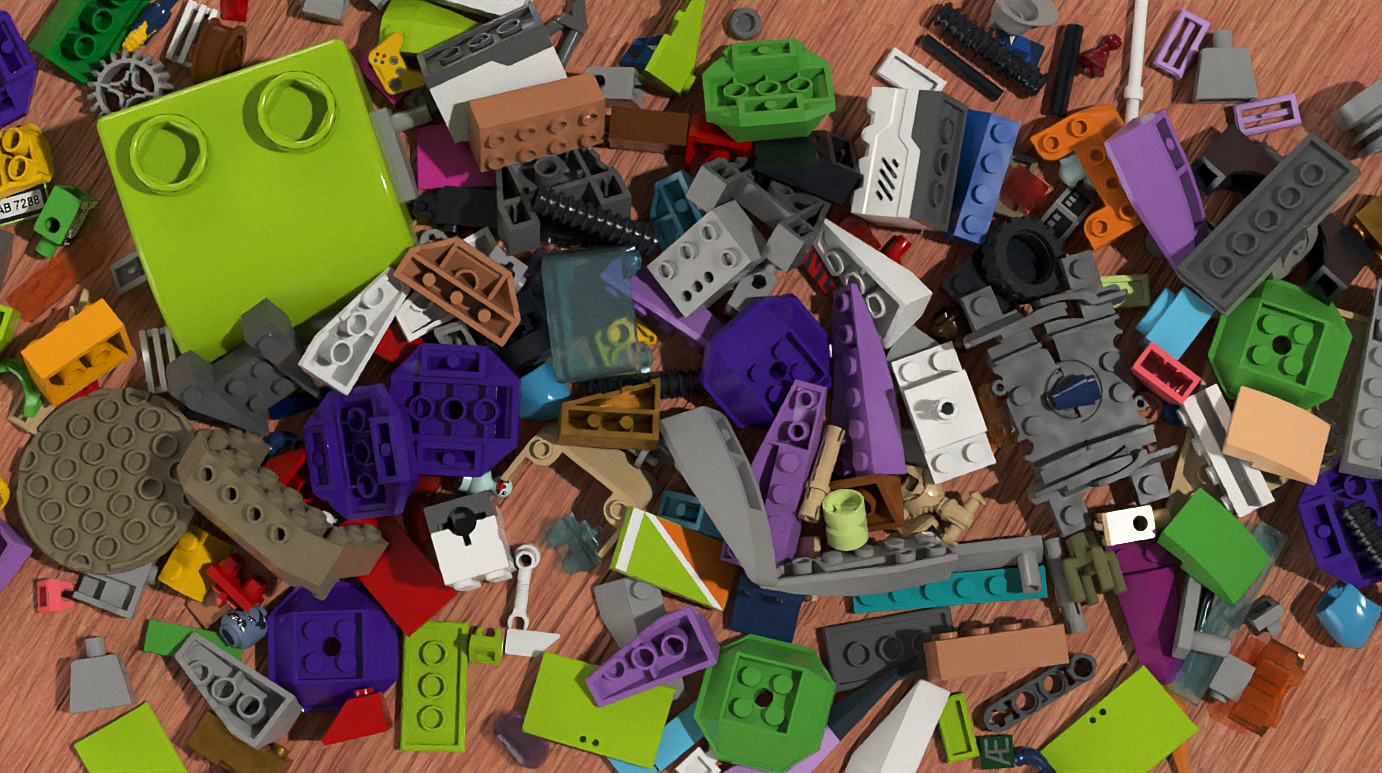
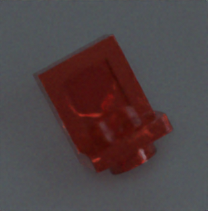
(1025, 190)

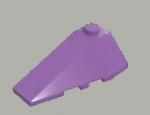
(661, 653)

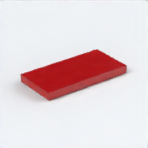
(404, 578)

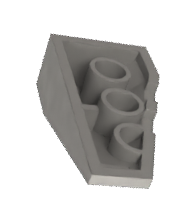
(628, 609)
(240, 696)

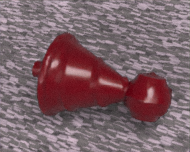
(1096, 60)

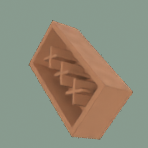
(536, 121)
(998, 652)

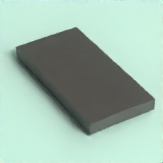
(873, 647)

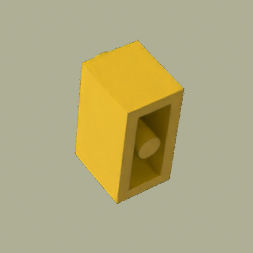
(191, 559)

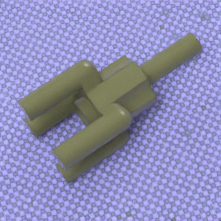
(1090, 559)

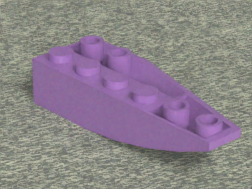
(1160, 184)
(653, 301)
(862, 393)
(785, 466)

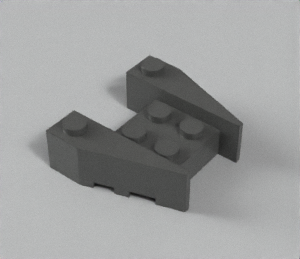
(572, 172)
(787, 212)
(250, 377)

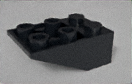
(813, 163)

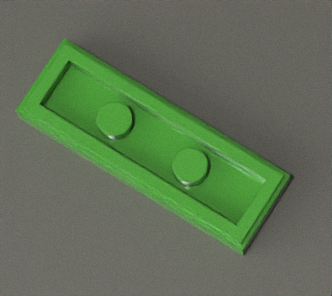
(168, 638)

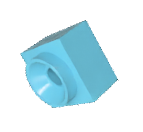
(1174, 321)

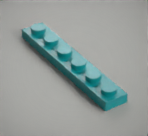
(960, 589)

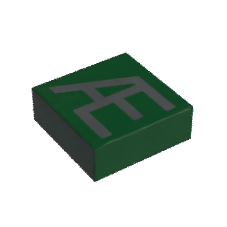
(996, 752)

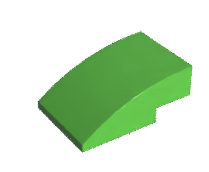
(1214, 547)

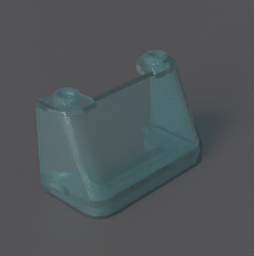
(593, 313)

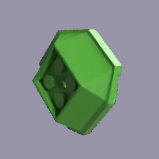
(768, 90)
(1315, 339)
(768, 736)

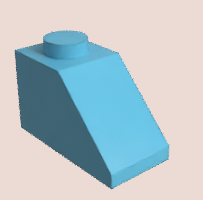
(687, 512)

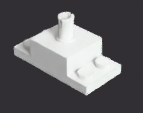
(943, 412)

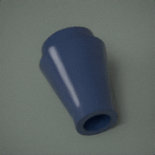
(1077, 393)

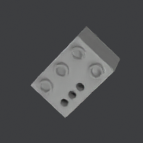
(709, 258)

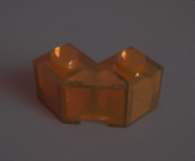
(1275, 673)

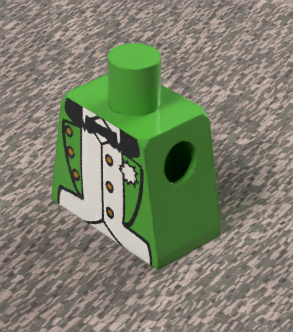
(69, 208)

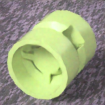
(845, 519)

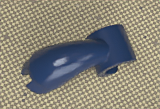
(282, 438)
(1032, 757)

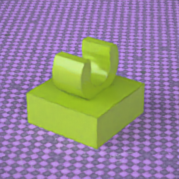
(485, 648)

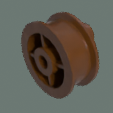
(217, 51)

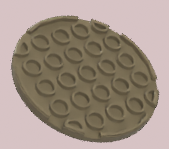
(105, 481)

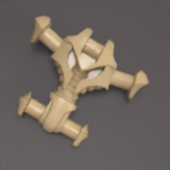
(921, 496)

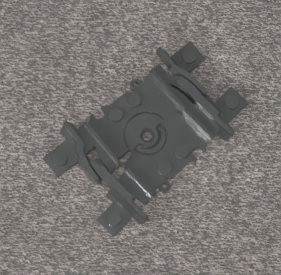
(1031, 375)

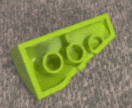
(422, 25)
(676, 55)

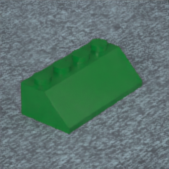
(84, 33)

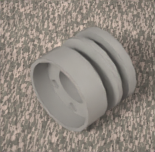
(1365, 115)

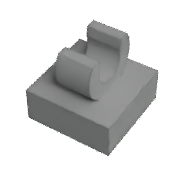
(1265, 616)

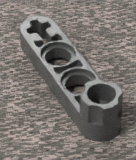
(1041, 696)

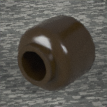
(950, 325)

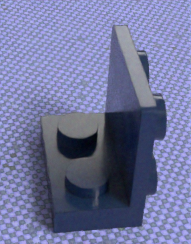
(765, 611)

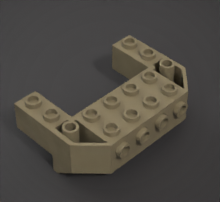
(231, 489)

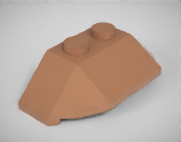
(464, 285)

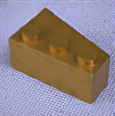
(613, 419)
(224, 749)

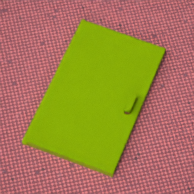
(566, 710)
(1130, 731)
(131, 746)

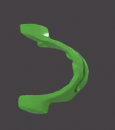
(33, 399)

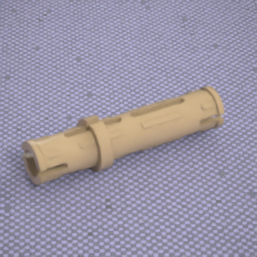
(818, 485)

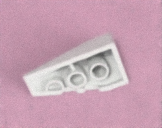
(888, 289)
(351, 337)

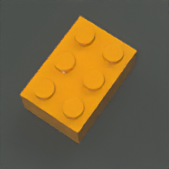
(77, 352)

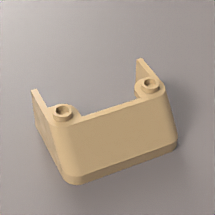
(608, 465)

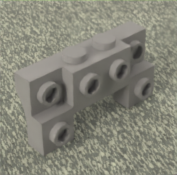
(119, 592)

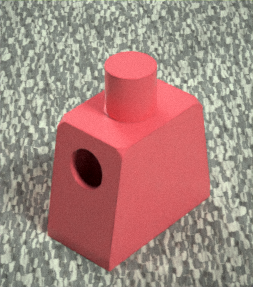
(1164, 375)

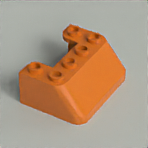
(1085, 136)

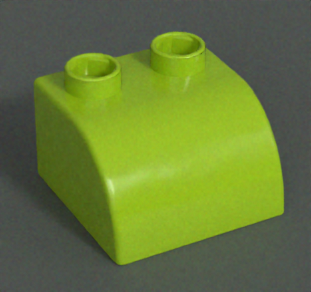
(258, 194)

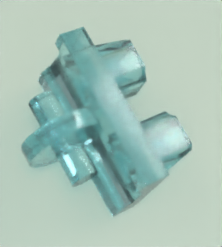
(580, 540)

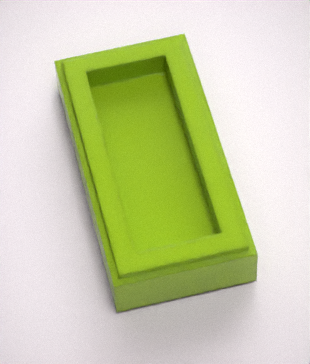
(957, 730)

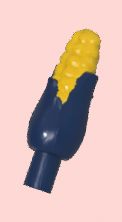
(148, 24)

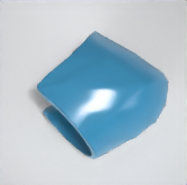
(542, 393)
(1348, 615)

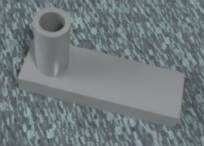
(390, 127)
(1019, 551)
(1185, 636)

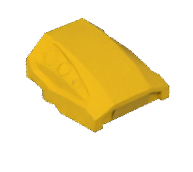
(24, 159)

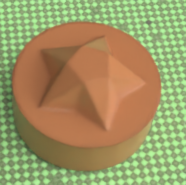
(1154, 406)

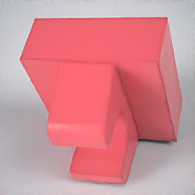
(50, 595)

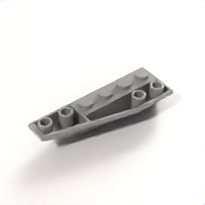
(725, 486)
(870, 568)

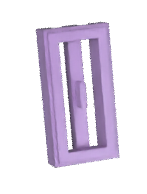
(1168, 67)
(1239, 121)

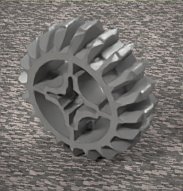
(131, 78)

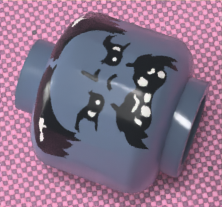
(244, 628)

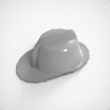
(1020, 15)

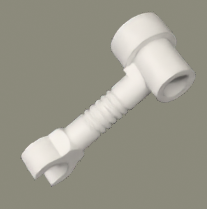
(524, 577)

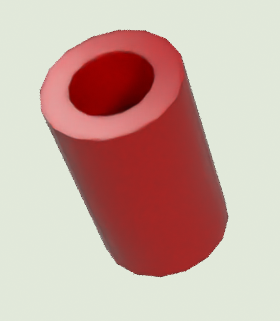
(418, 523)

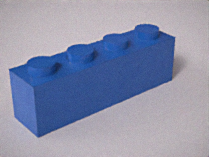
(980, 175)

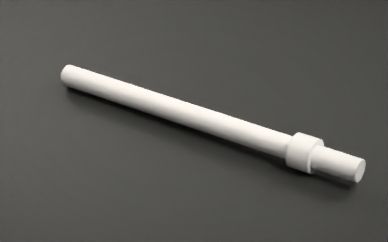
(1134, 92)

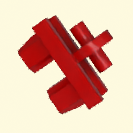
(233, 587)

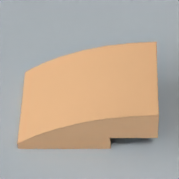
(1276, 436)

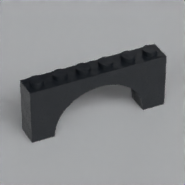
(1241, 166)

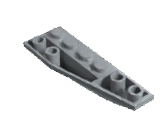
(1364, 425)

